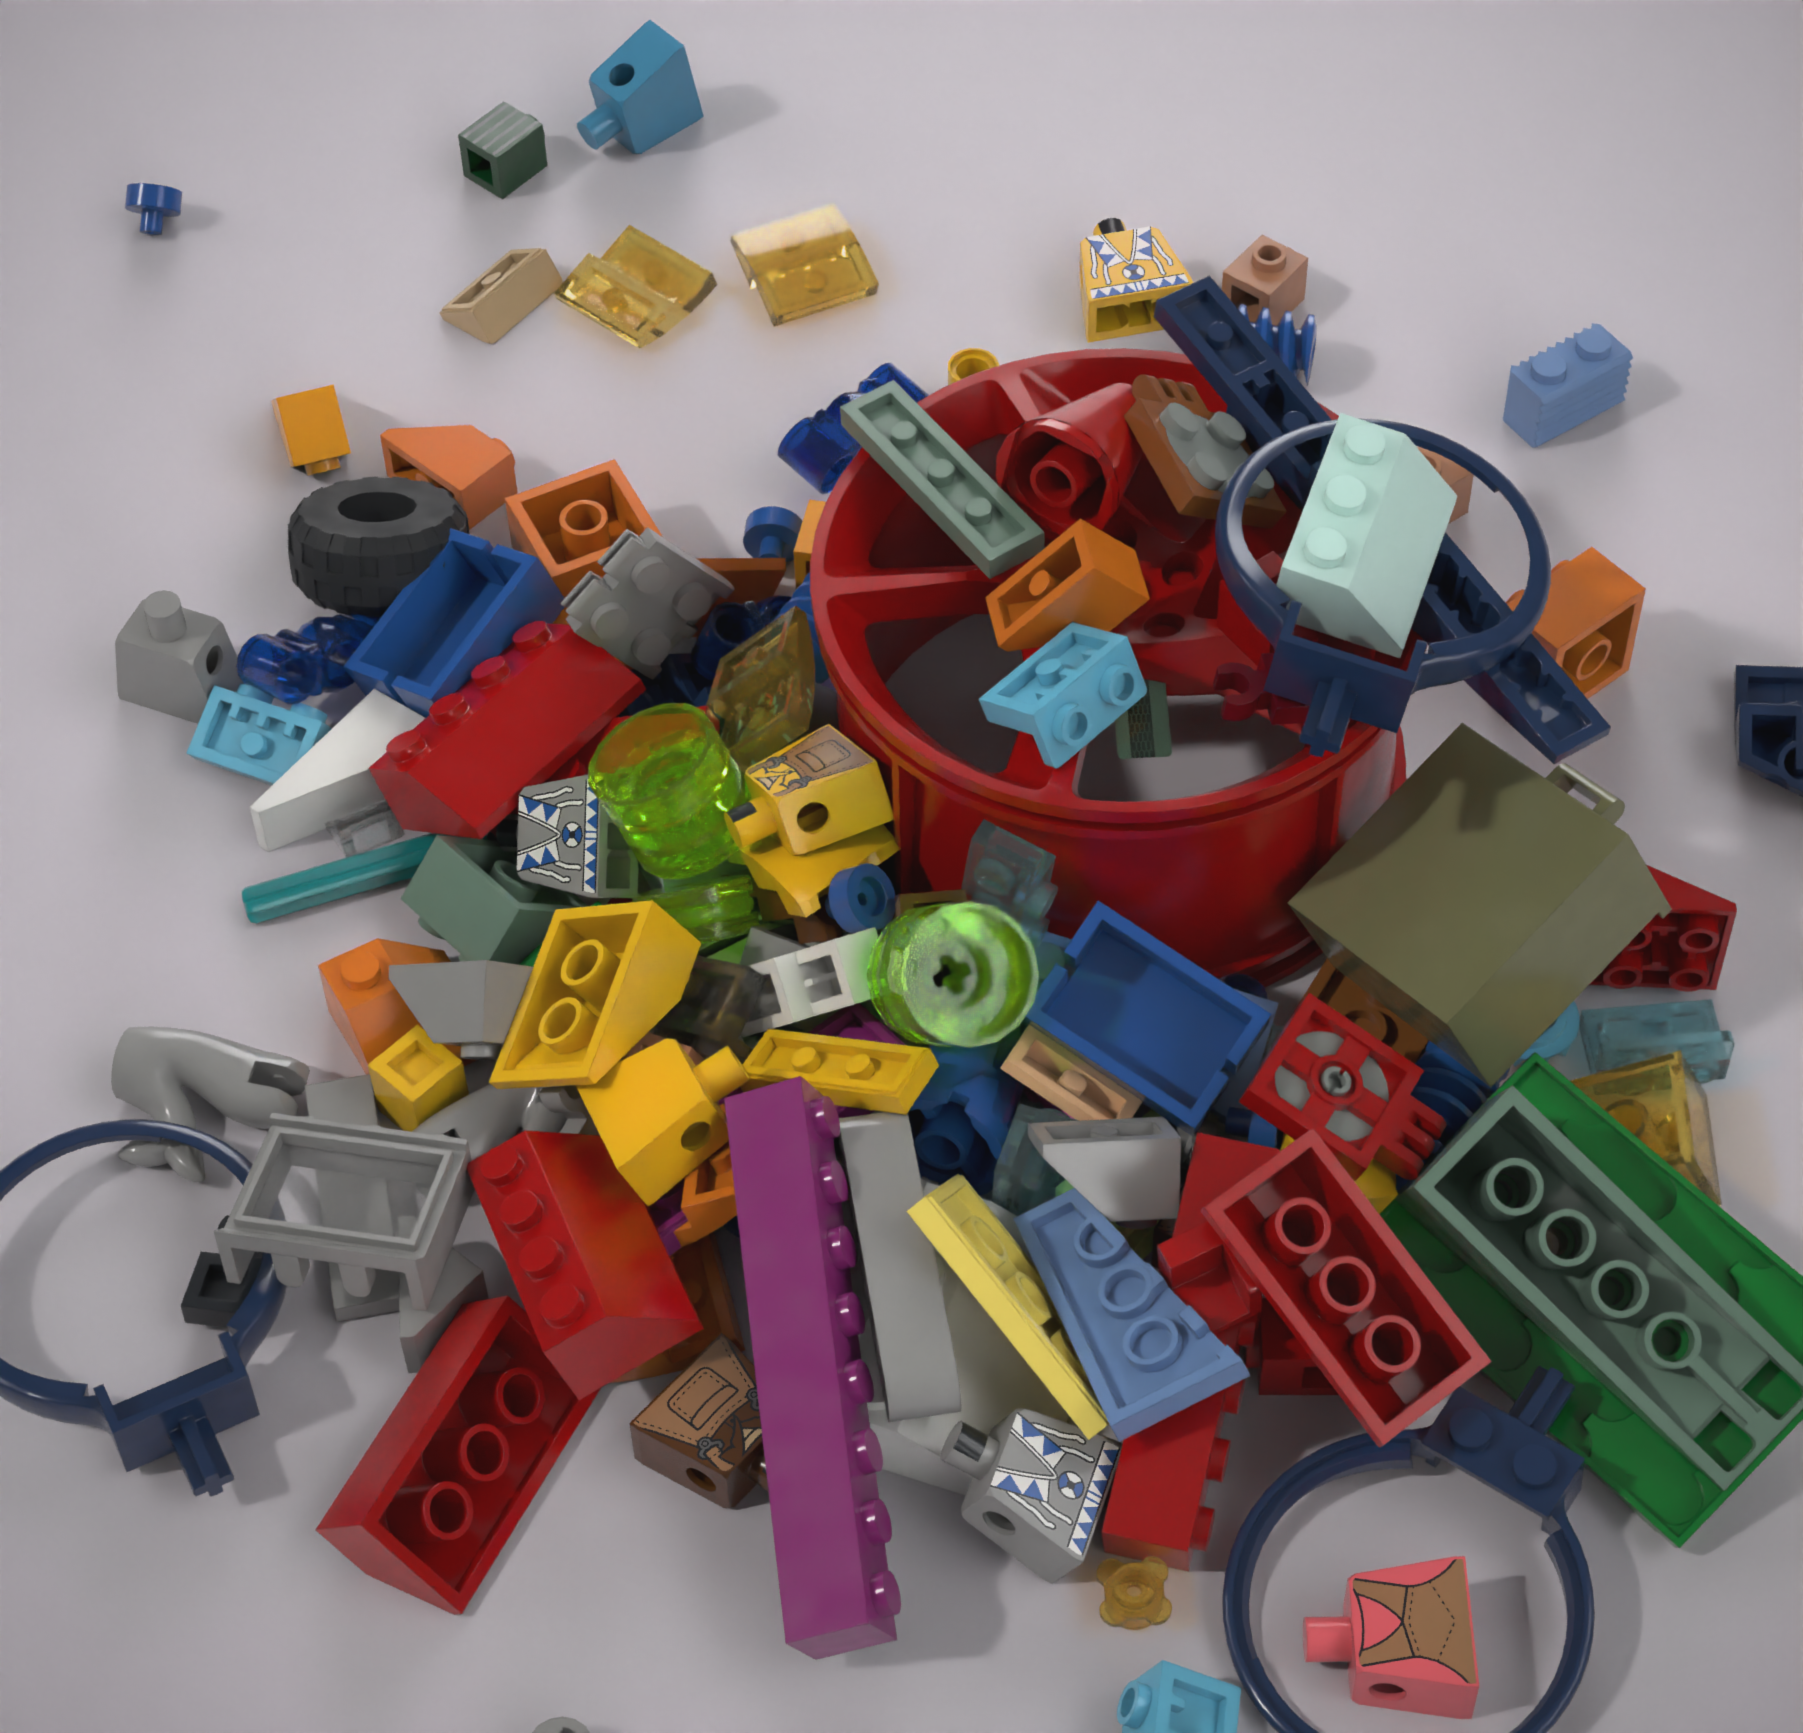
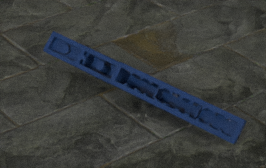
(1457, 600)

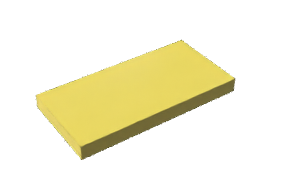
(1009, 1292)

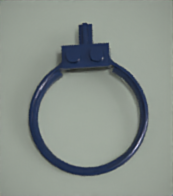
(1343, 684)
(184, 1411)
(1487, 1444)

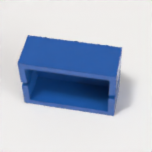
(453, 621)
(1147, 1018)

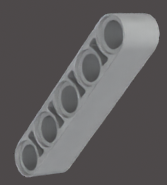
(898, 1268)

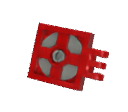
(1346, 1088)

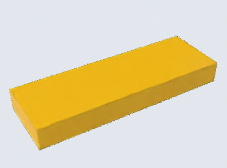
(845, 1069)

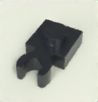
(209, 1296)

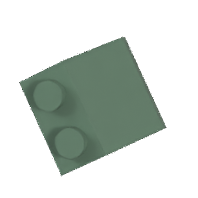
(478, 902)

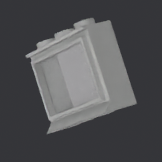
(350, 1200)

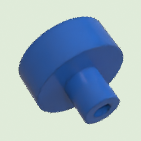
(153, 204)
(771, 533)
(861, 898)
(1250, 1125)

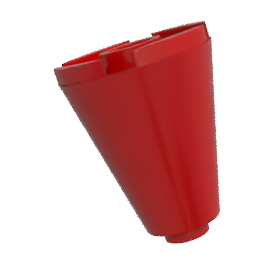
(1072, 461)

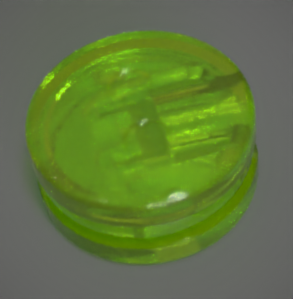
(709, 907)

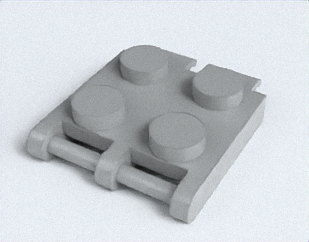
(644, 600)

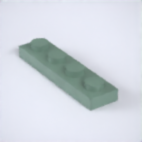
(942, 479)

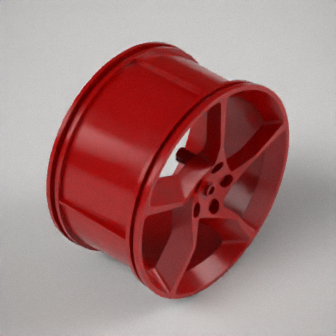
(1189, 870)

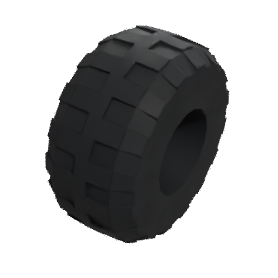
(368, 540)

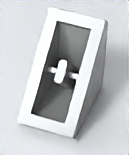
(421, 1330)

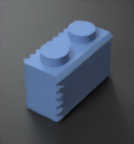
(1566, 385)

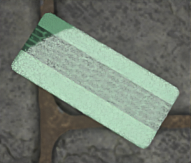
(1145, 726)

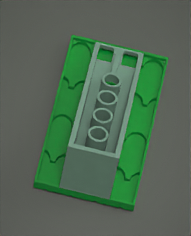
(1650, 1308)

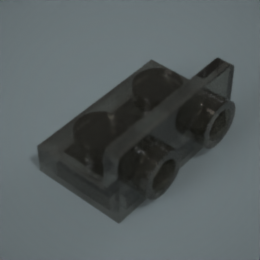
(714, 1008)

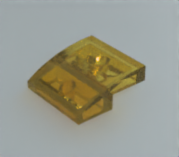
(805, 264)
(636, 288)
(766, 689)

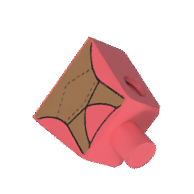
(1404, 1639)

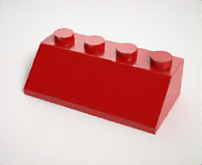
(503, 731)
(582, 1256)
(1346, 1287)
(457, 1459)

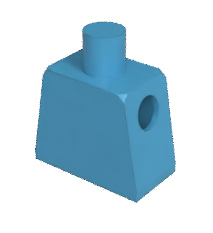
(642, 93)

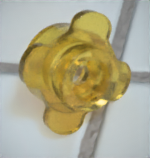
(1138, 1611)

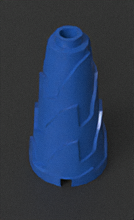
(966, 1113)

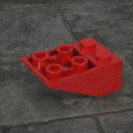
(1680, 949)

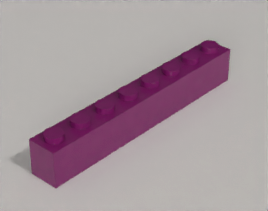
(811, 1371)

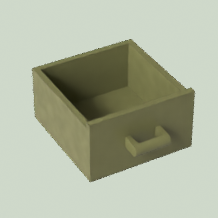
(1481, 900)

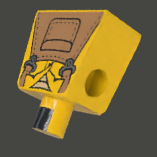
(811, 795)

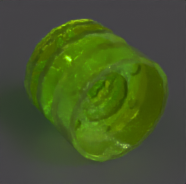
(667, 789)
(989, 980)

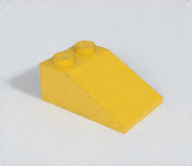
(594, 993)

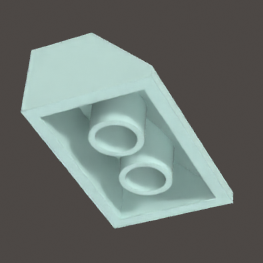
(1367, 537)

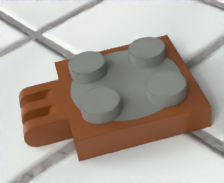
(1196, 451)

